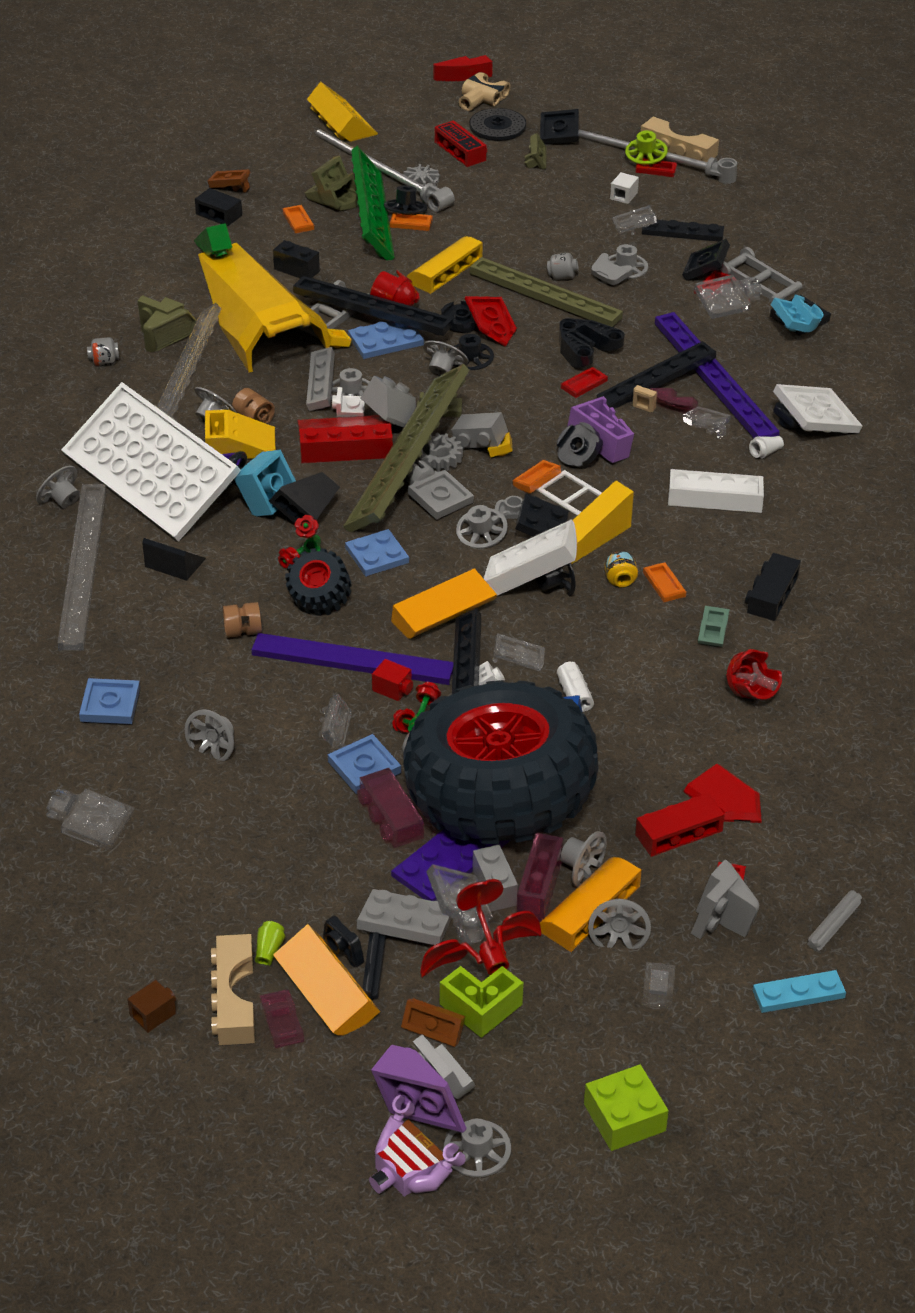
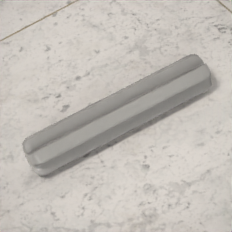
(834, 920)

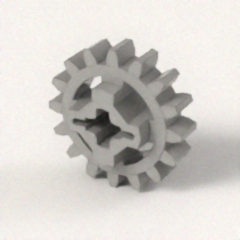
(442, 452)

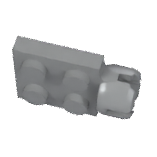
(437, 491)

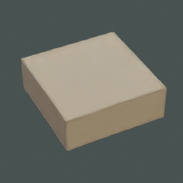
(644, 398)

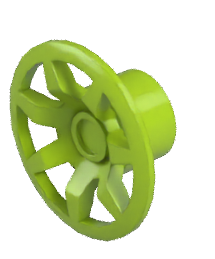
(646, 145)

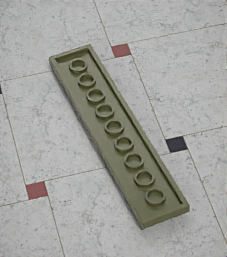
(406, 449)

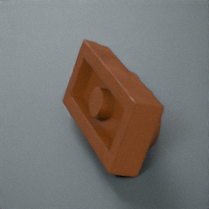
(230, 178)
(433, 1021)

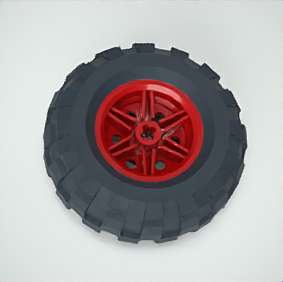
(500, 761)

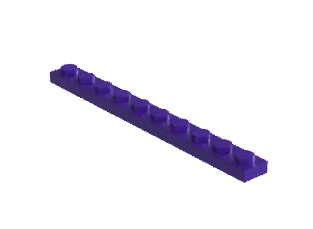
(718, 379)

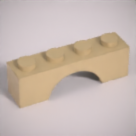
(696, 147)
(234, 1015)

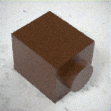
(152, 1005)

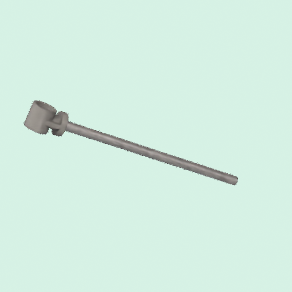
(724, 169)
(429, 193)

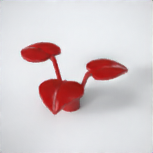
(491, 951)

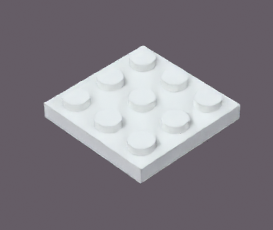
(817, 409)

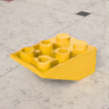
(234, 432)

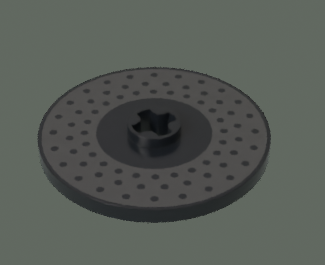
(497, 124)

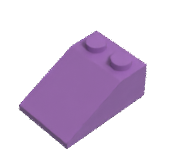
(410, 1075)

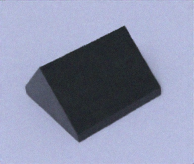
(170, 559)

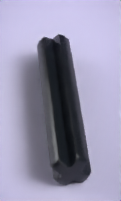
(374, 965)

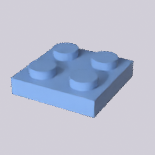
(377, 552)
(109, 701)
(362, 759)

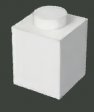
(624, 188)

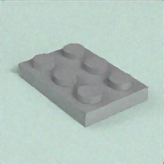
(403, 917)

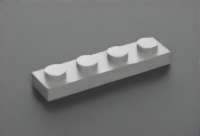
(320, 379)

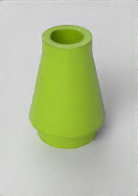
(269, 940)

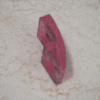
(670, 397)
(282, 1018)

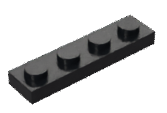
(685, 230)

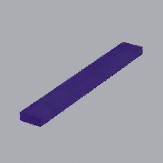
(348, 657)

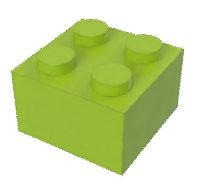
(625, 1107)

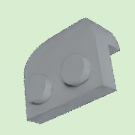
(445, 1066)

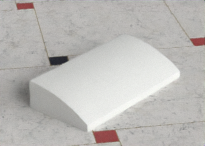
(716, 491)
(532, 558)

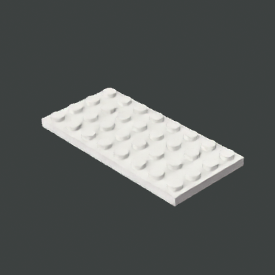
(151, 461)

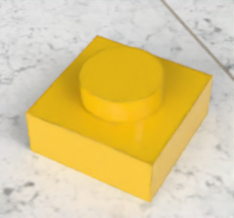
(338, 338)
(503, 448)

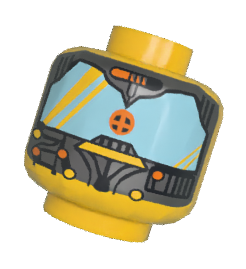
(621, 569)

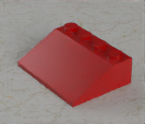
(344, 438)

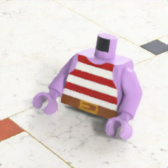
(409, 1158)

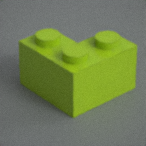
(484, 1002)

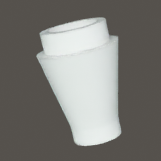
(764, 446)

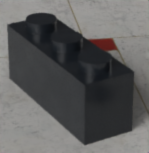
(773, 586)

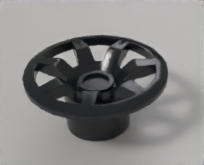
(406, 199)
(472, 347)
(557, 578)

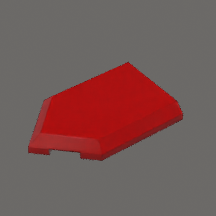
(492, 317)
(729, 792)

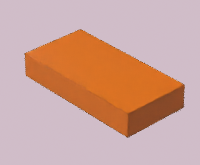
(298, 219)
(411, 221)
(537, 476)
(664, 582)

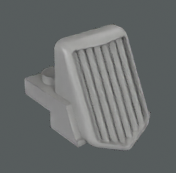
(726, 903)

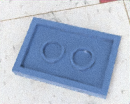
(384, 338)

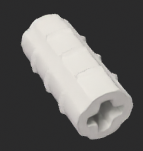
(574, 684)

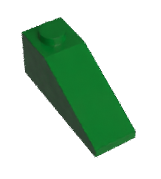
(214, 240)

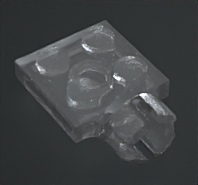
(728, 295)
(89, 816)
(446, 886)

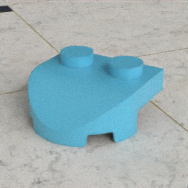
(797, 314)

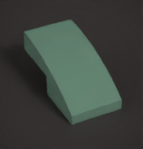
(713, 626)

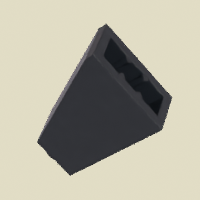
(305, 496)

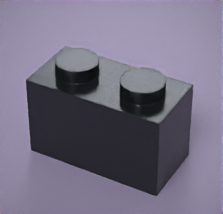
(218, 207)
(296, 260)

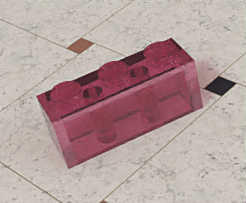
(390, 808)
(540, 875)

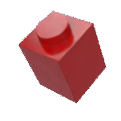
(392, 680)

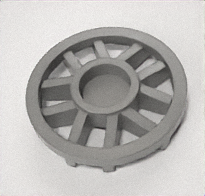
(423, 174)

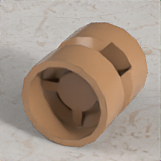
(253, 405)
(233, 622)

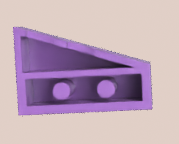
(613, 431)

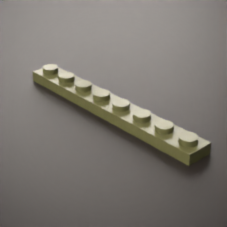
(546, 292)

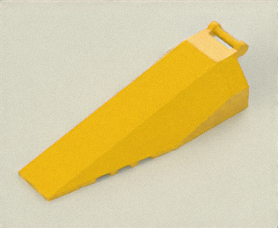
(254, 302)

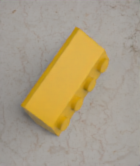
(339, 114)

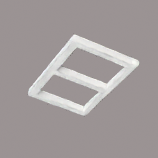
(564, 503)

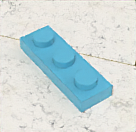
(799, 991)

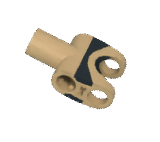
(479, 90)

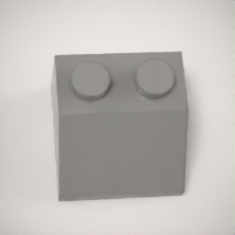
(390, 400)

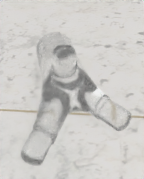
(758, 678)

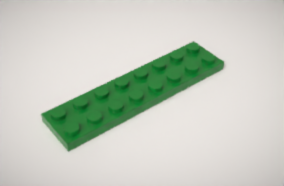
(371, 204)

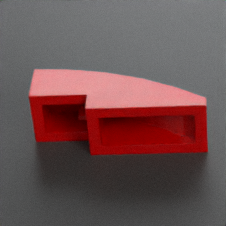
(462, 68)

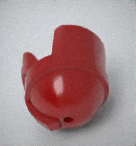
(395, 288)
(742, 663)

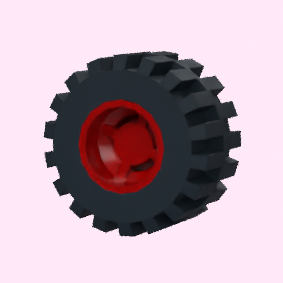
(318, 582)

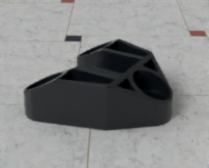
(580, 336)

